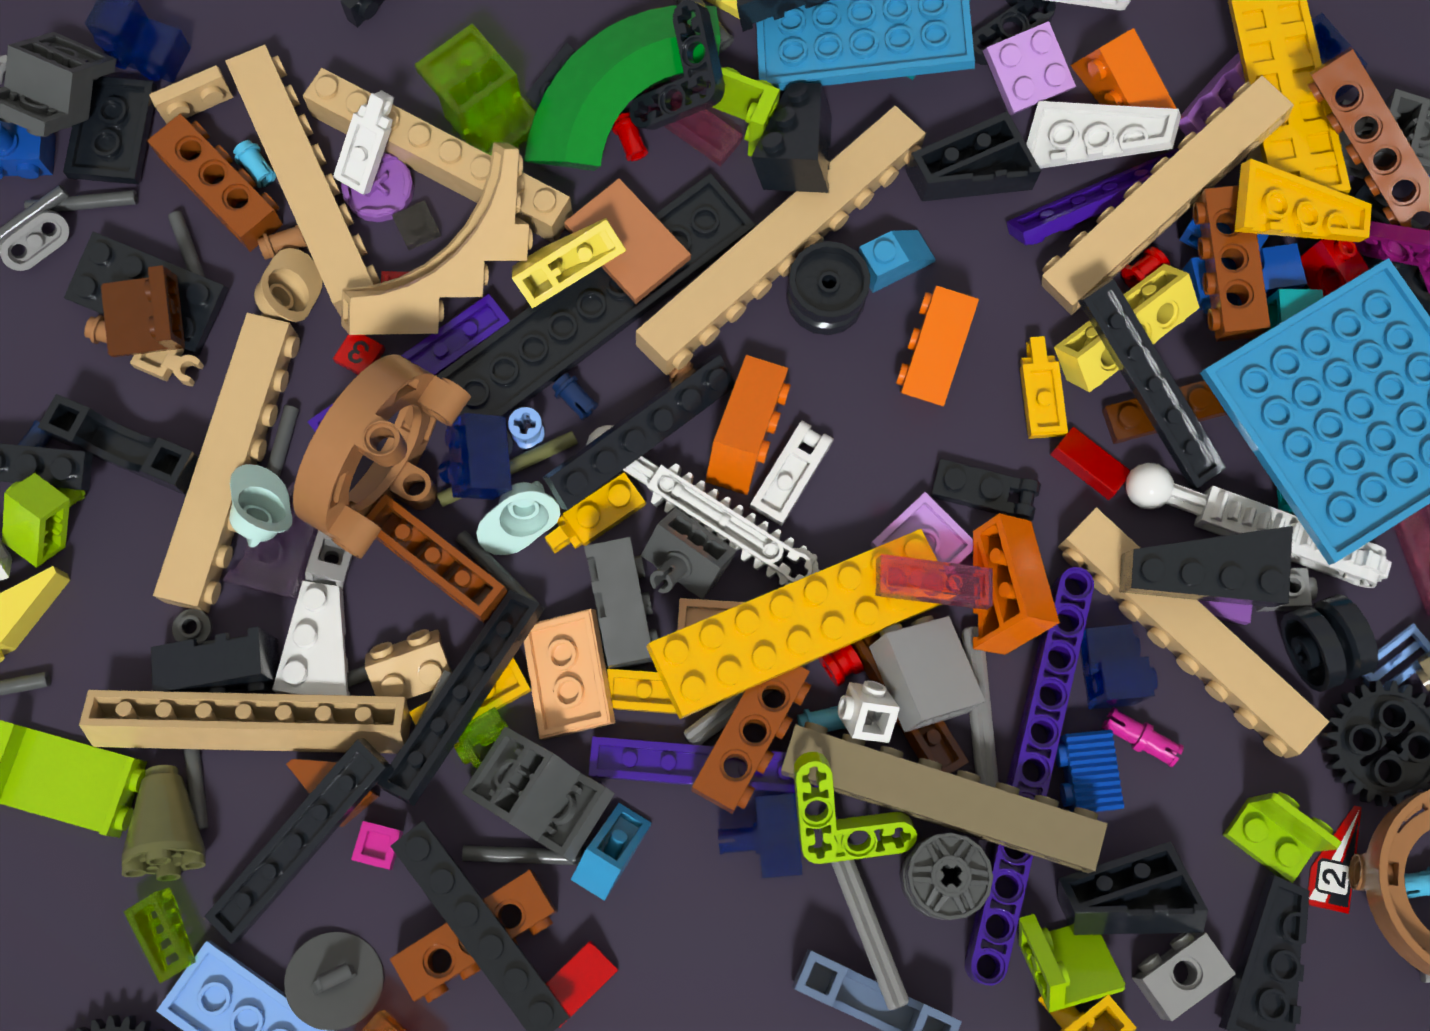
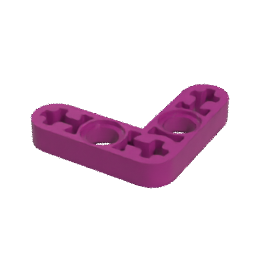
(1399, 245)

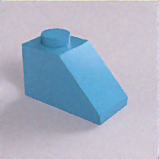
(895, 257)
(610, 851)

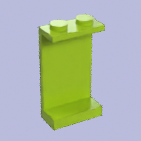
(67, 779)

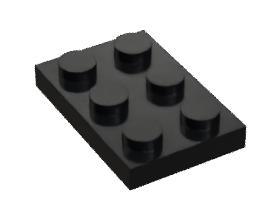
(116, 134)

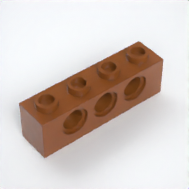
(181, 141)
(1247, 281)
(437, 559)
(712, 780)
(415, 962)

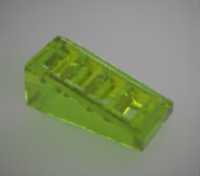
(145, 926)

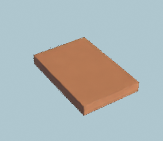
(651, 249)

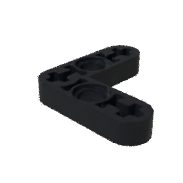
(1017, 14)
(694, 73)

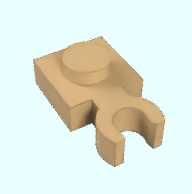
(165, 363)

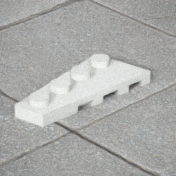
(1091, 132)

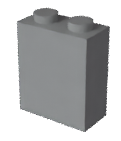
(926, 672)

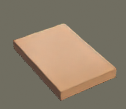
(568, 675)

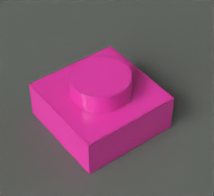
(374, 845)

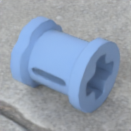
(519, 420)

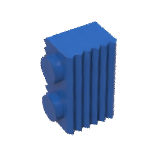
(1089, 771)

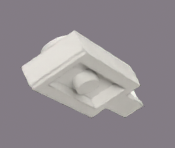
(365, 143)

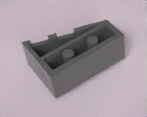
(620, 602)

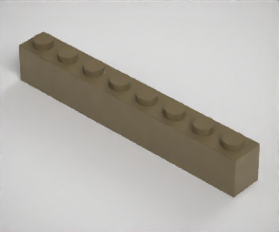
(952, 800)

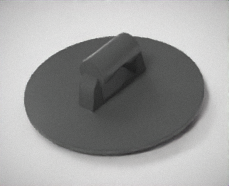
(333, 981)

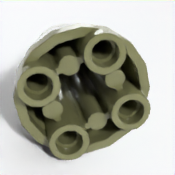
(162, 829)

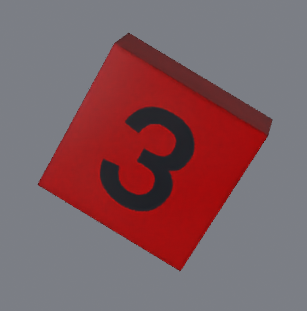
(358, 353)

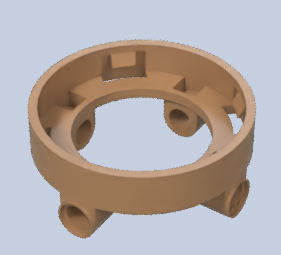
(354, 429)
(1382, 878)

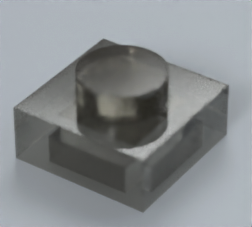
(416, 225)

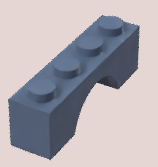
(863, 999)

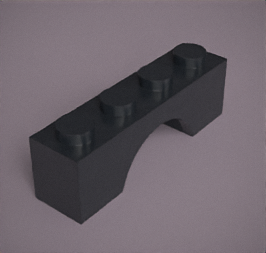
(111, 442)

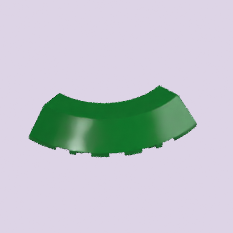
(601, 82)

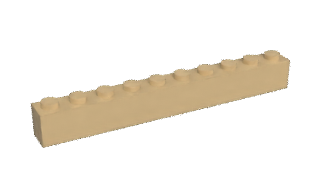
(774, 243)

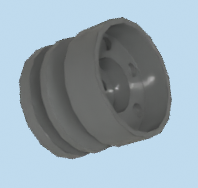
(922, 876)

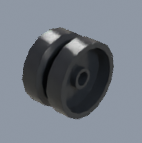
(827, 287)
(1329, 642)

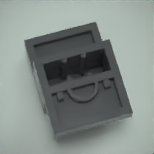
(50, 83)
(1413, 118)
(538, 793)

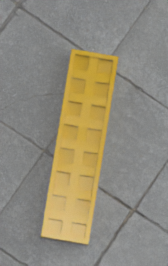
(1281, 45)
(782, 629)

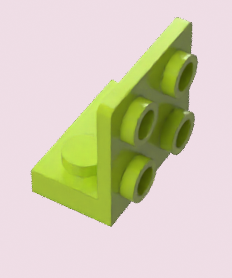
(750, 101)
(1279, 834)
(1068, 966)

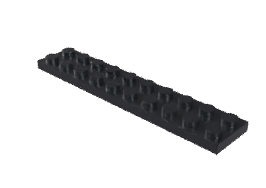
(587, 314)

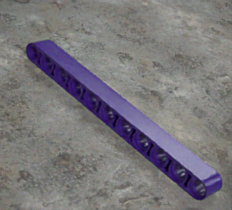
(1043, 756)

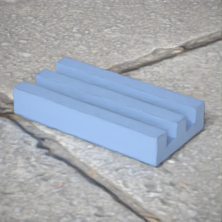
(1420, 641)

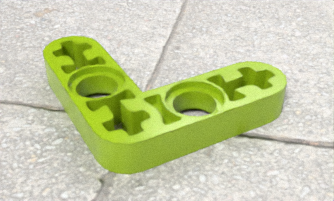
(836, 831)

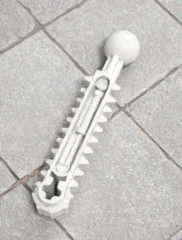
(1229, 514)
(718, 517)

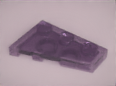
(278, 563)

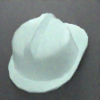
(258, 504)
(518, 519)

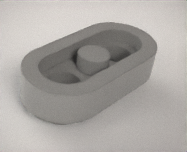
(36, 243)

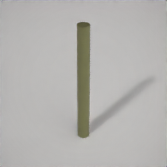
(524, 460)

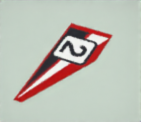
(1329, 873)

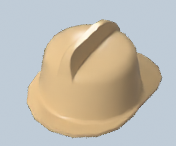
(288, 286)

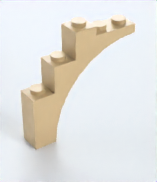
(490, 234)

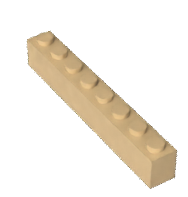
(437, 154)
(300, 172)
(1167, 194)
(233, 439)
(1200, 643)
(243, 721)

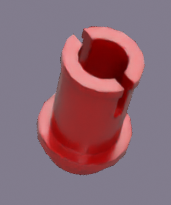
(629, 138)

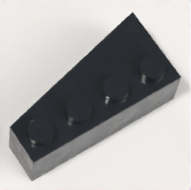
(1225, 569)

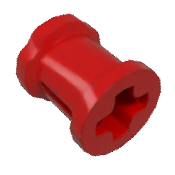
(1151, 260)

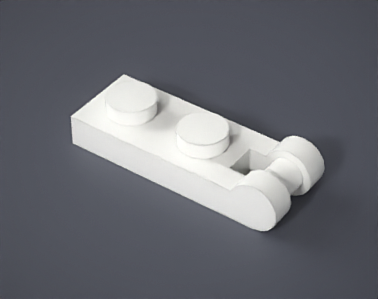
(790, 474)

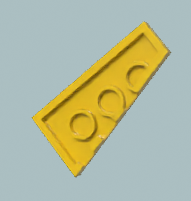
(1292, 206)

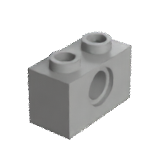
(1205, 973)

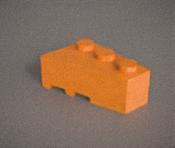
(1123, 74)
(937, 345)
(746, 424)
(1020, 585)

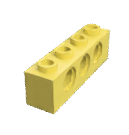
(1159, 304)

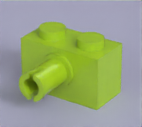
(37, 518)

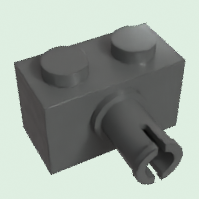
(686, 555)

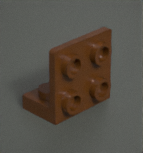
(143, 314)

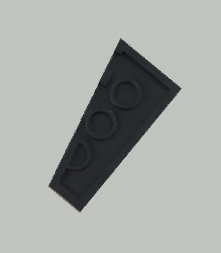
(1270, 967)

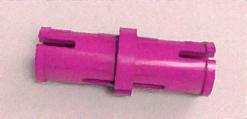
(1143, 737)

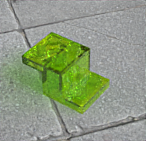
(477, 91)

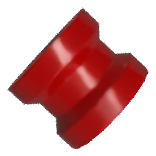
(841, 664)

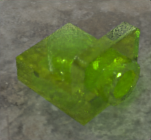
(480, 730)

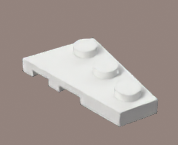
(315, 644)

